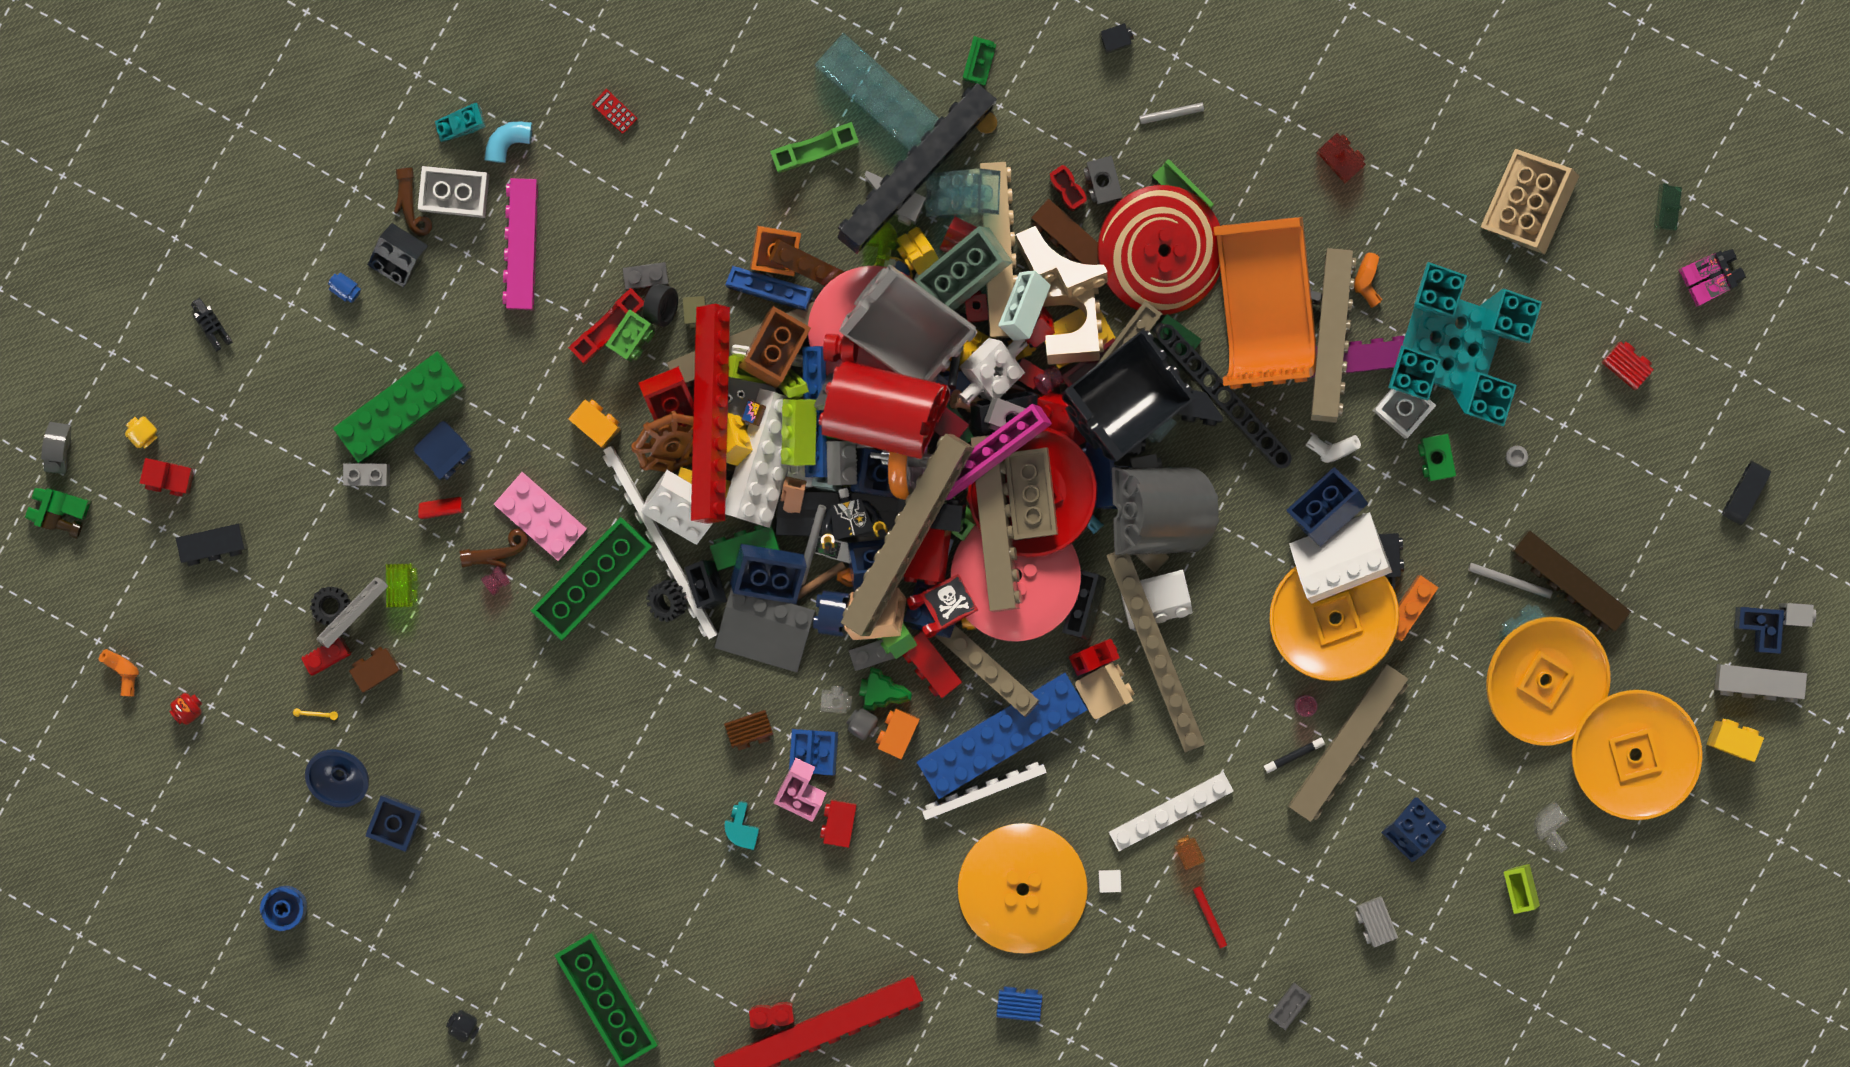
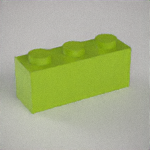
(798, 432)

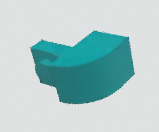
(740, 833)

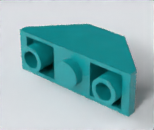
(460, 123)

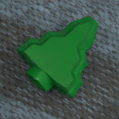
(881, 691)

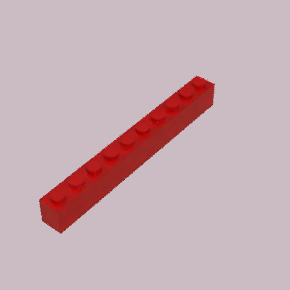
(710, 413)
(826, 1027)

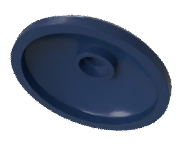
(333, 786)

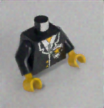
(850, 518)

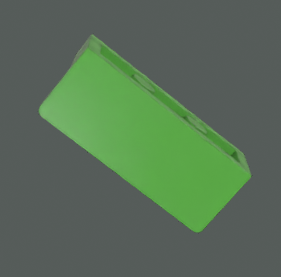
(1172, 176)

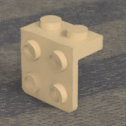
(1104, 690)

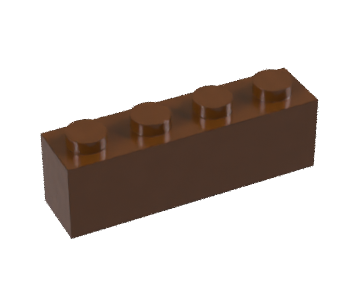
(1066, 233)

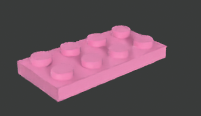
(540, 516)

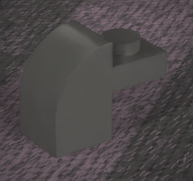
(55, 447)

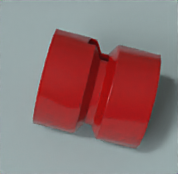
(839, 348)

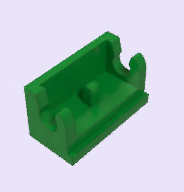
(979, 61)

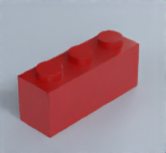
(932, 666)

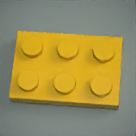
(1075, 321)

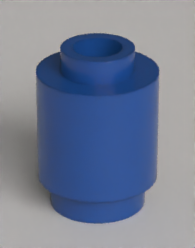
(344, 287)

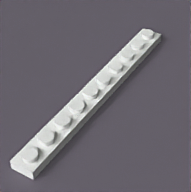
(655, 535)

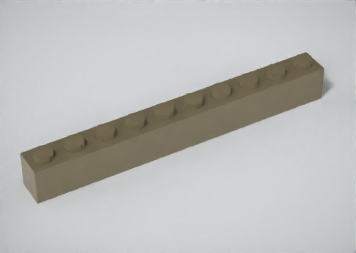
(907, 534)

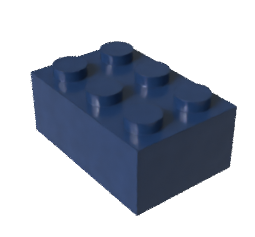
(1327, 507)
(768, 573)

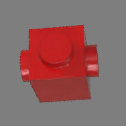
(977, 315)

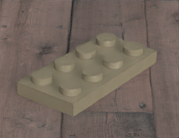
(1031, 494)

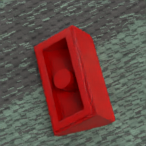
(440, 508)

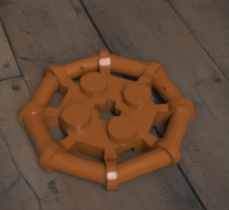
(661, 439)

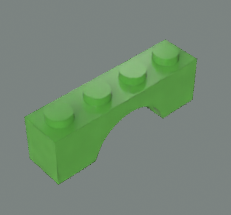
(816, 148)

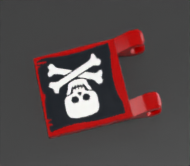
(946, 603)

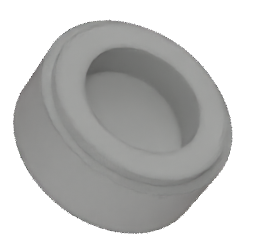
(1516, 456)

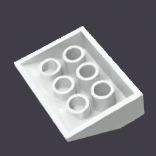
(1343, 561)

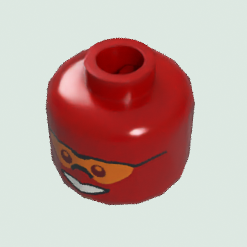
(185, 708)

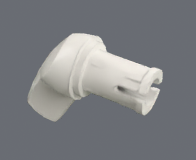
(1335, 451)

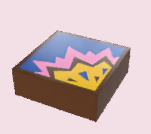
(753, 413)

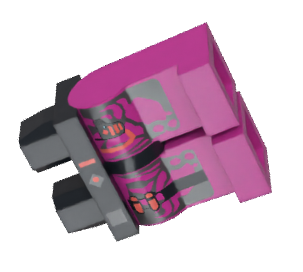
(1718, 273)

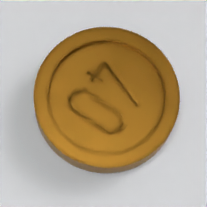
(988, 124)

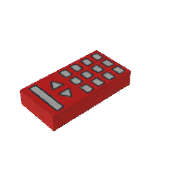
(614, 111)

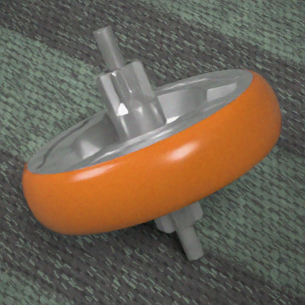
(902, 471)

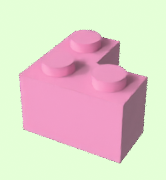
(797, 794)

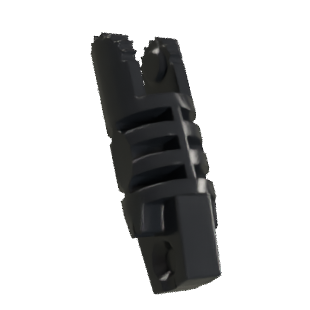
(209, 324)

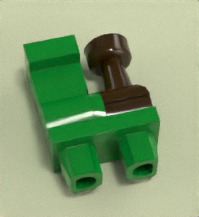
(53, 507)

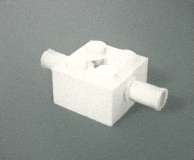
(992, 369)

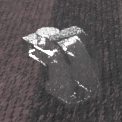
(1546, 824)

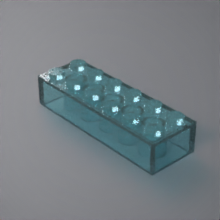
(876, 92)

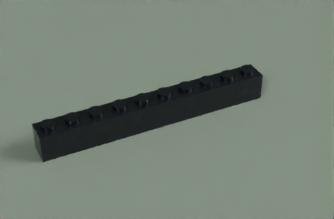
(916, 169)

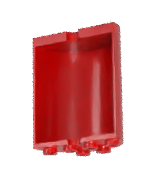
(882, 409)

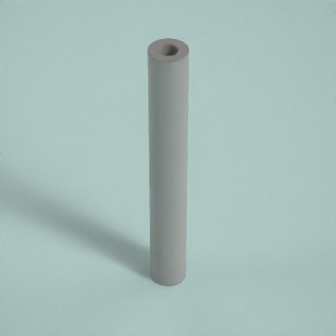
(1171, 113)

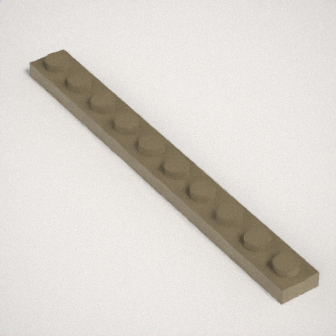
(1156, 651)

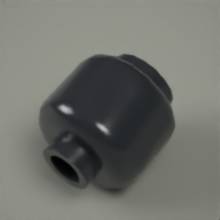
(462, 1026)

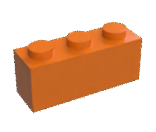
(1413, 604)

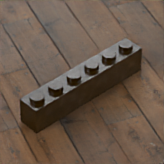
(1571, 581)

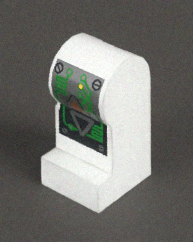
(839, 552)

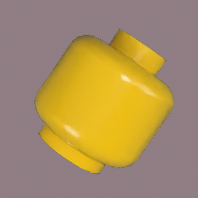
(141, 432)

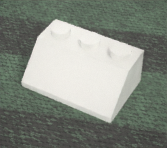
(1166, 596)

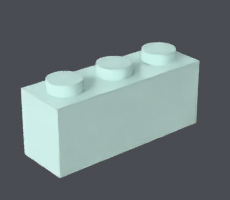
(1024, 305)

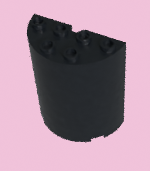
(1126, 397)

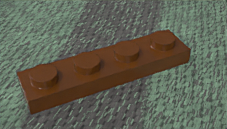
(803, 263)

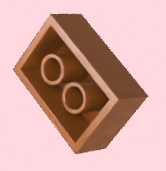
(774, 347)

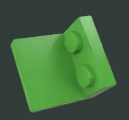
(631, 336)

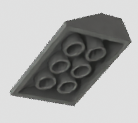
(765, 630)

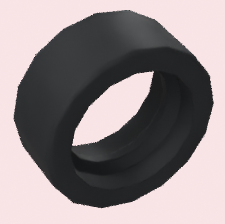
(660, 305)

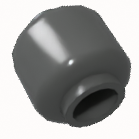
(862, 724)

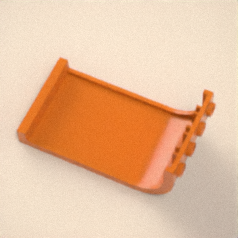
(1267, 302)

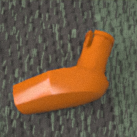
(1364, 279)
(124, 668)

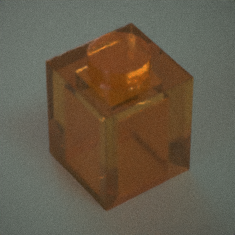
(1189, 852)

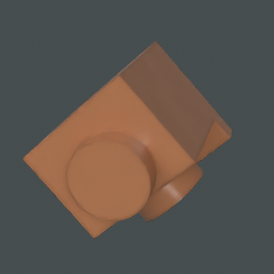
(793, 494)

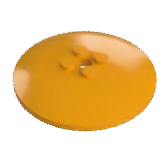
(1334, 650)
(1576, 681)
(1667, 762)
(1030, 857)

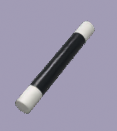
(1294, 755)

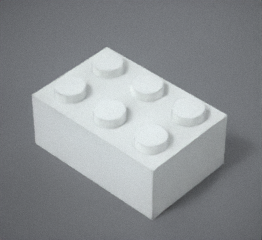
(453, 192)
(671, 507)

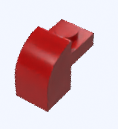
(1094, 657)

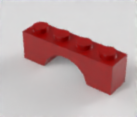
(598, 335)

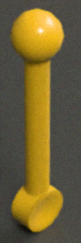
(333, 715)

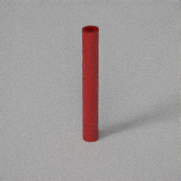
(1210, 917)

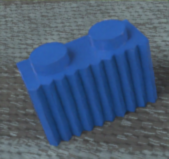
(1019, 1004)

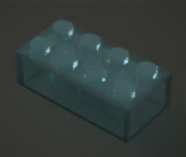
(963, 193)

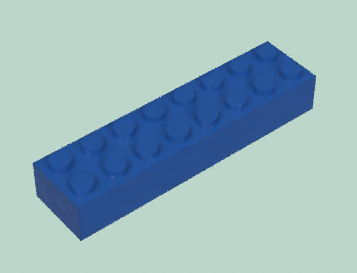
(1000, 737)

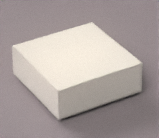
(1109, 881)

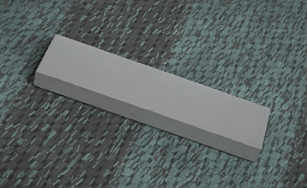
(352, 612)

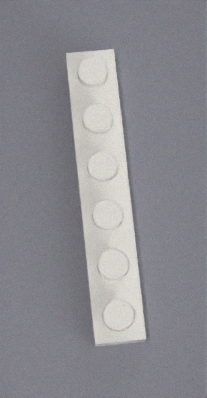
(975, 793)
(1171, 811)

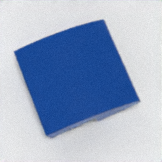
(816, 749)

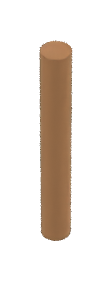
(821, 579)

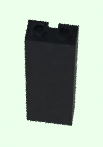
(801, 523)

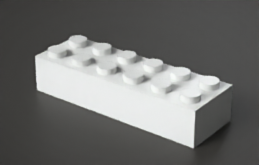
(760, 475)

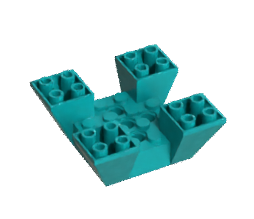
(1465, 374)

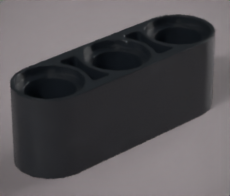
(1746, 493)

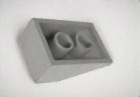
(910, 211)

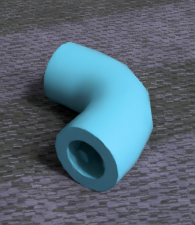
(506, 136)

